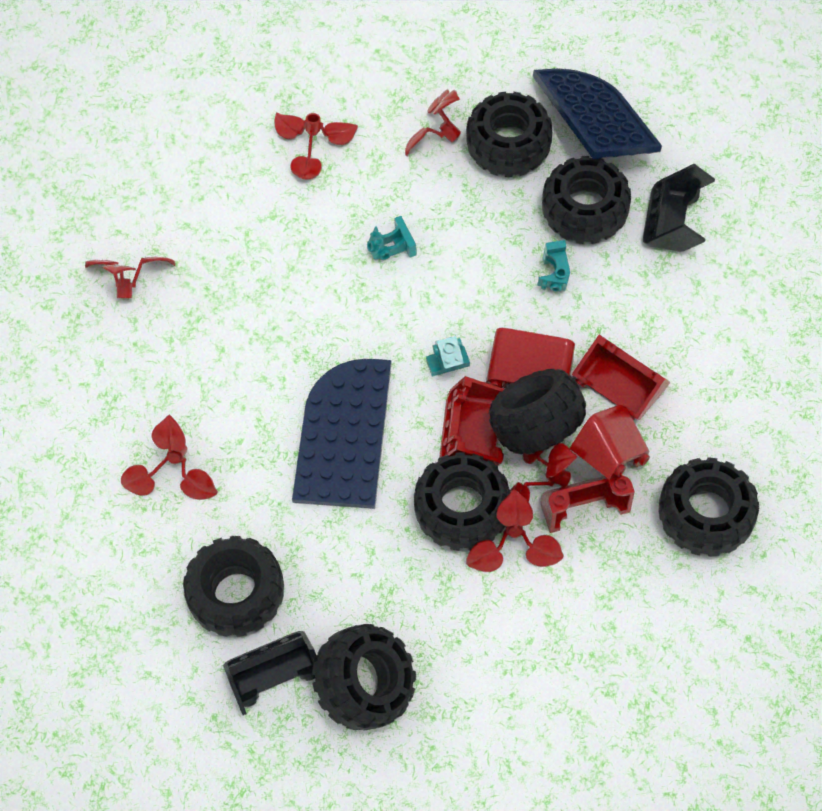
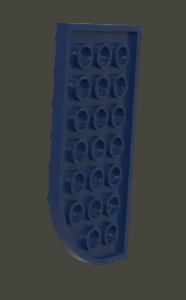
(597, 113)
(343, 436)

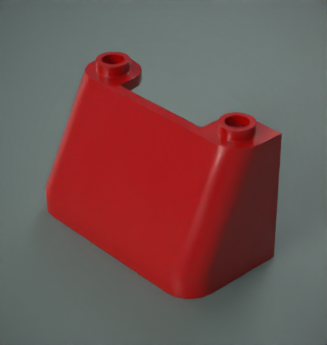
(524, 352)
(620, 377)
(467, 421)
(611, 441)
(615, 491)

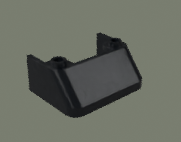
(668, 209)
(269, 667)

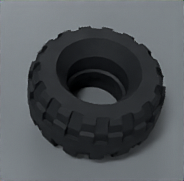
(509, 154)
(580, 220)
(537, 411)
(454, 527)
(704, 533)
(226, 559)
(339, 684)

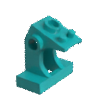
(400, 236)
(555, 255)
(447, 356)

